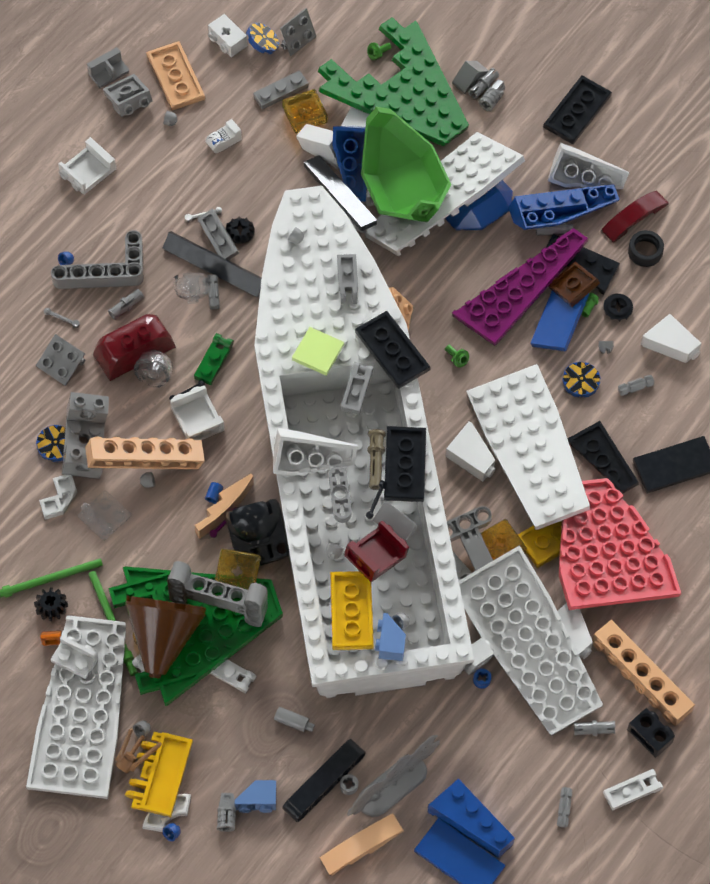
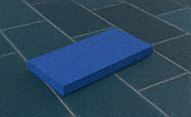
(557, 323)
(458, 856)

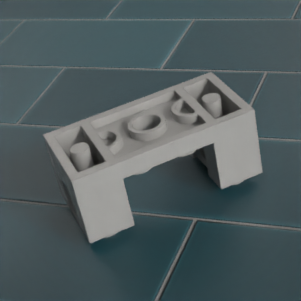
(87, 419)

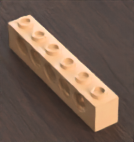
(136, 459)
(641, 662)

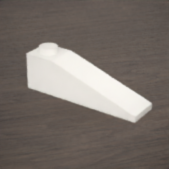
(579, 169)
(303, 452)

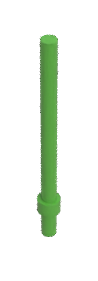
(8, 590)
(128, 656)

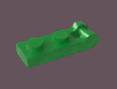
(213, 359)

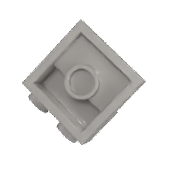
(128, 95)

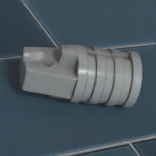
(492, 95)
(226, 807)

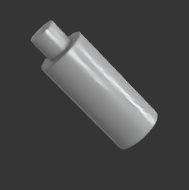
(557, 230)
(293, 720)

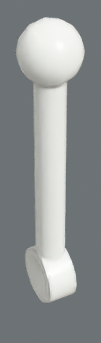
(188, 217)

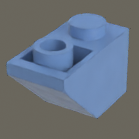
(392, 639)
(258, 796)

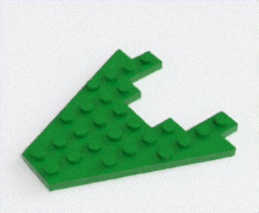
(415, 93)
(211, 644)

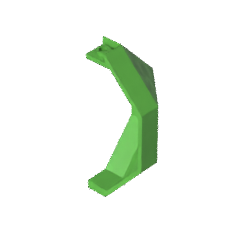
(401, 168)

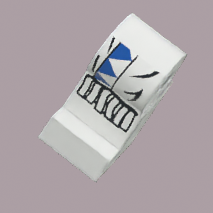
(224, 137)

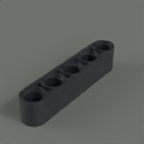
(323, 780)

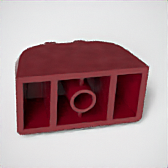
(122, 347)

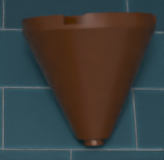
(161, 630)

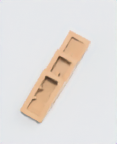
(228, 500)
(361, 844)

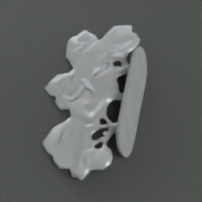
(395, 782)

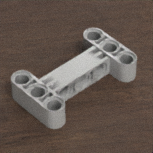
(471, 536)
(252, 603)

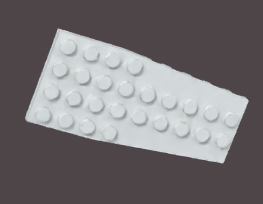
(472, 172)
(531, 445)
(529, 639)
(81, 716)

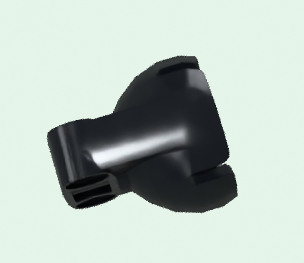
(258, 530)

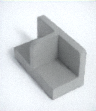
(107, 68)

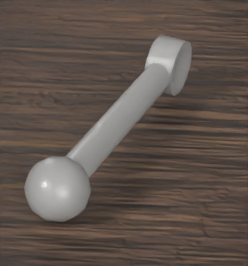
(75, 323)

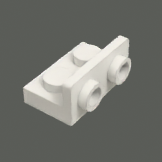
(75, 657)

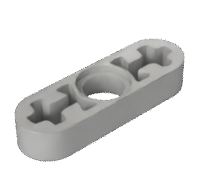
(343, 486)

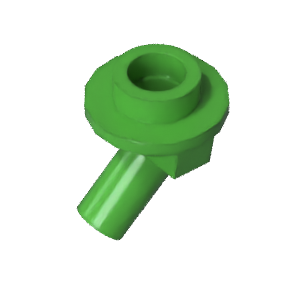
(375, 51)
(459, 358)

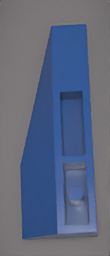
(559, 206)

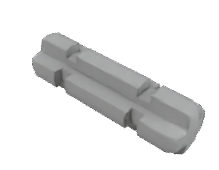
(213, 293)
(636, 385)
(564, 807)

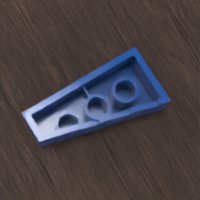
(471, 818)

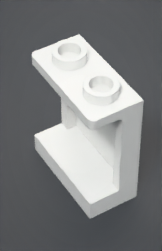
(88, 167)
(196, 414)

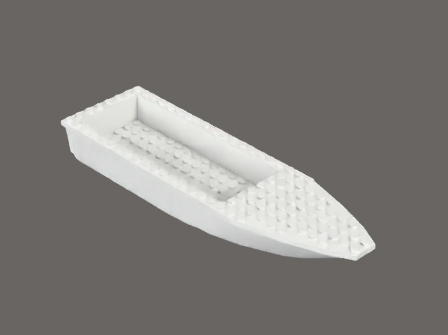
(302, 293)

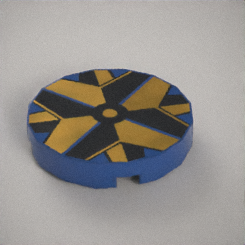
(262, 38)
(581, 379)
(51, 443)

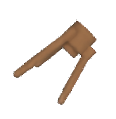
(127, 761)

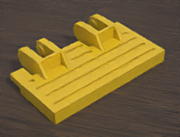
(163, 774)

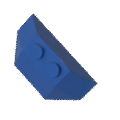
(483, 210)

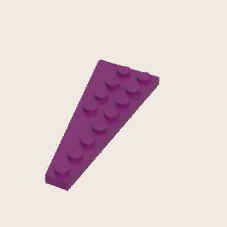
(511, 296)

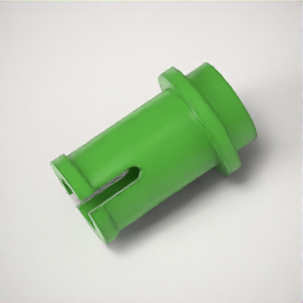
(592, 300)

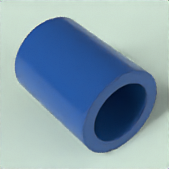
(213, 492)

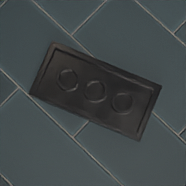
(577, 109)
(392, 349)
(405, 464)
(673, 464)

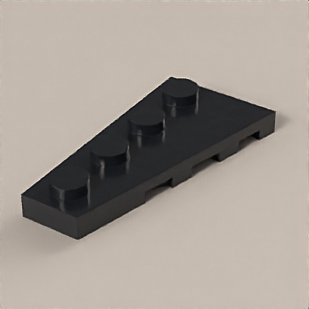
(596, 264)
(604, 456)

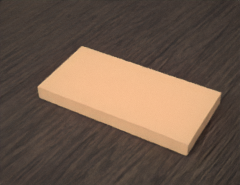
(175, 75)

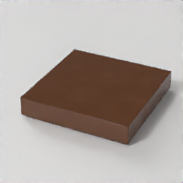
(574, 284)

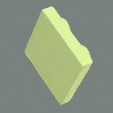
(318, 351)

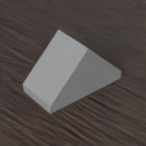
(468, 75)

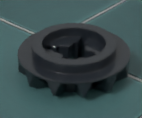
(247, 230)
(624, 303)

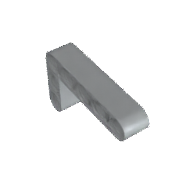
(105, 270)

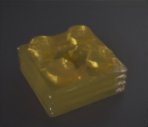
(310, 103)
(501, 533)
(230, 560)

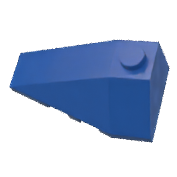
(348, 148)

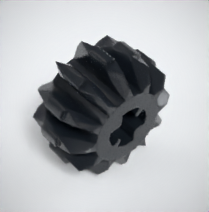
(44, 608)

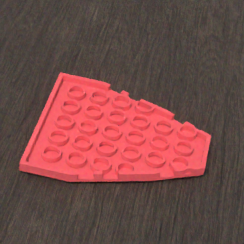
(611, 555)

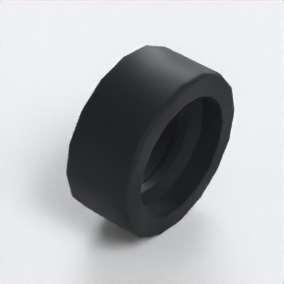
(648, 236)

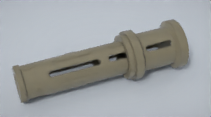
(376, 451)

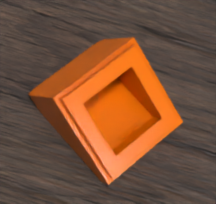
(51, 637)

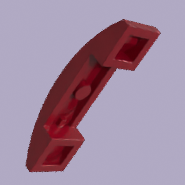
(634, 213)

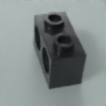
(647, 735)

